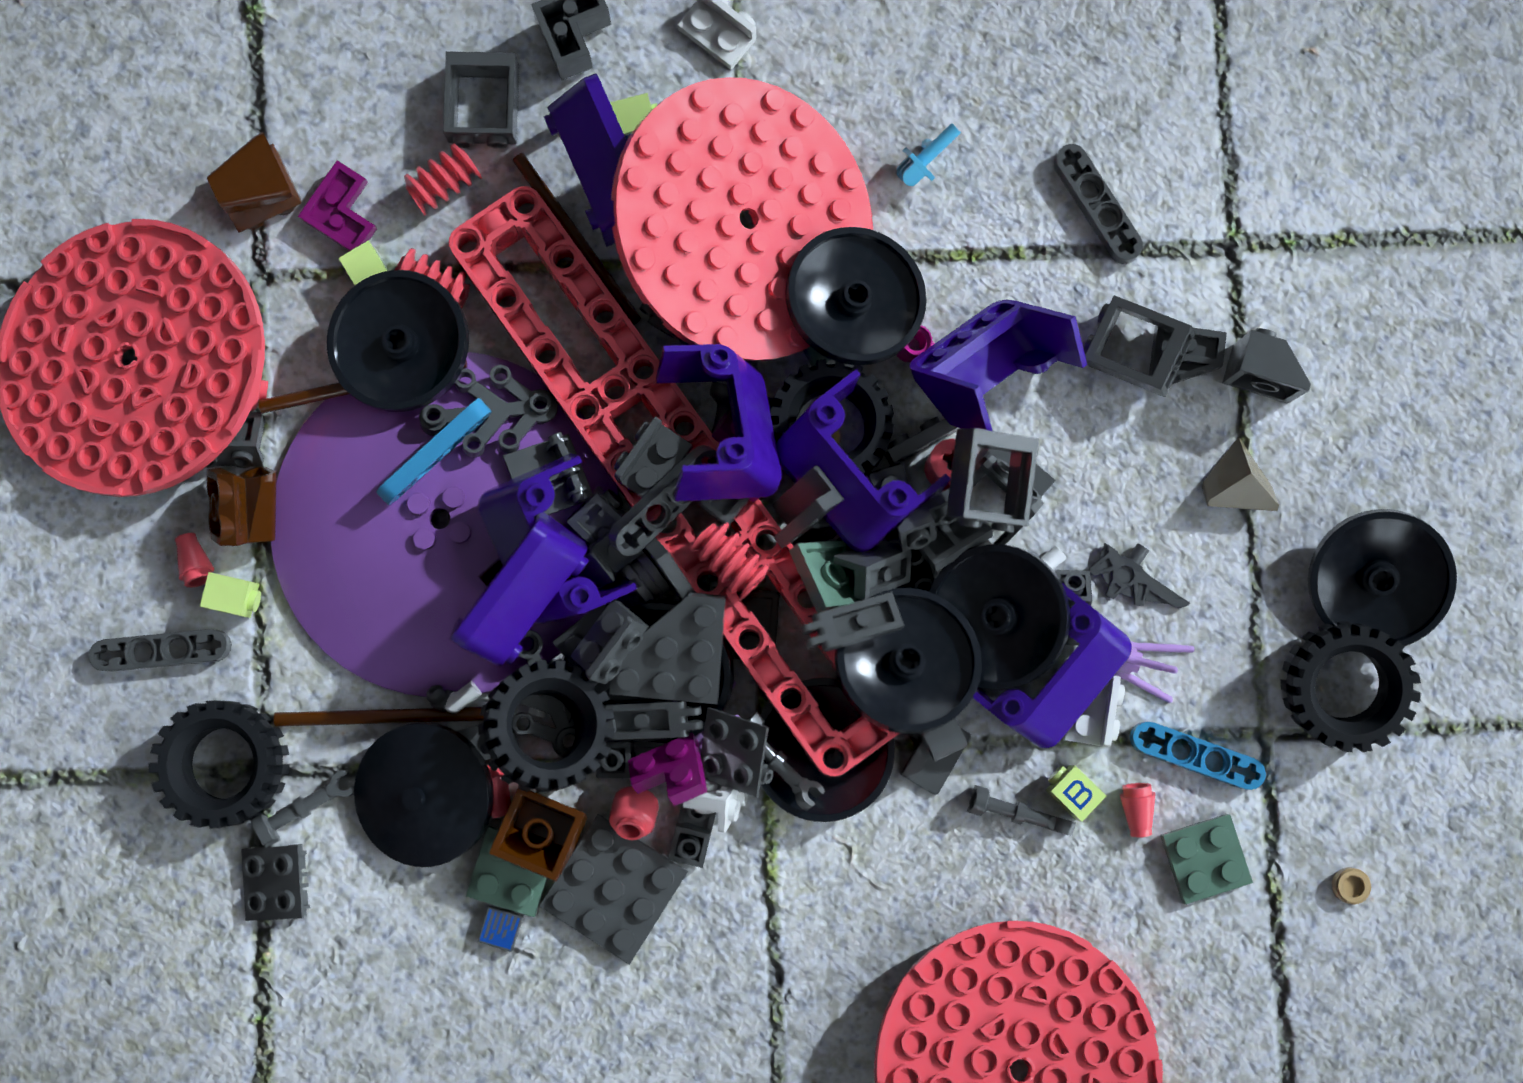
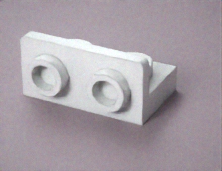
(719, 30)
(1098, 722)
(721, 801)

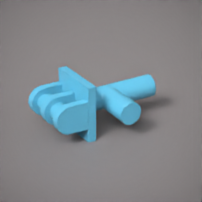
(914, 167)

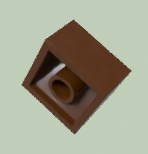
(538, 834)

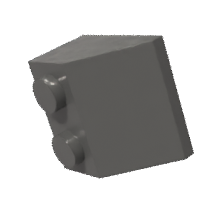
(1266, 367)

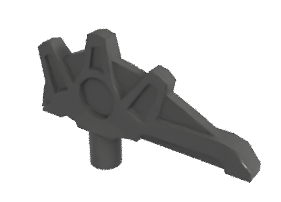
(1127, 577)

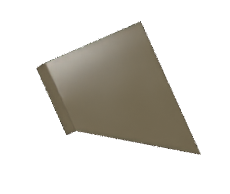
(1239, 482)

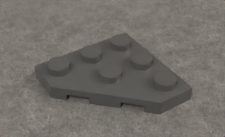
(678, 654)

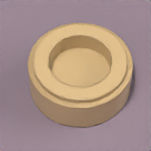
(1351, 885)

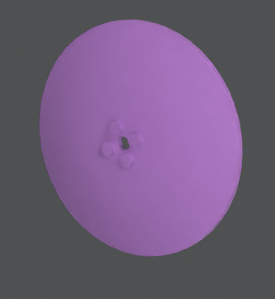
(379, 578)

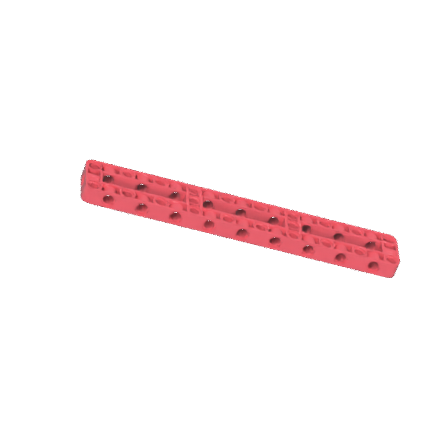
(498, 229)

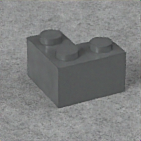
(563, 28)

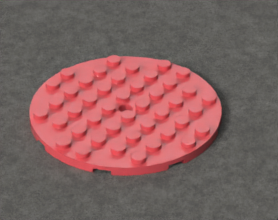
(681, 198)
(141, 422)
(1011, 997)

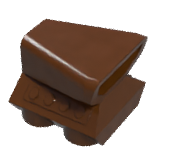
(254, 185)
(241, 506)

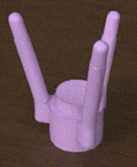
(1136, 660)

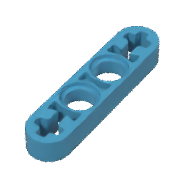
(433, 451)
(1196, 758)

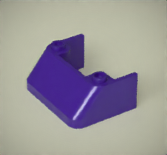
(593, 144)
(989, 350)
(746, 463)
(865, 513)
(508, 517)
(520, 591)
(1073, 687)

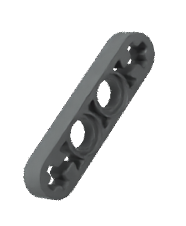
(1103, 201)
(659, 494)
(160, 652)

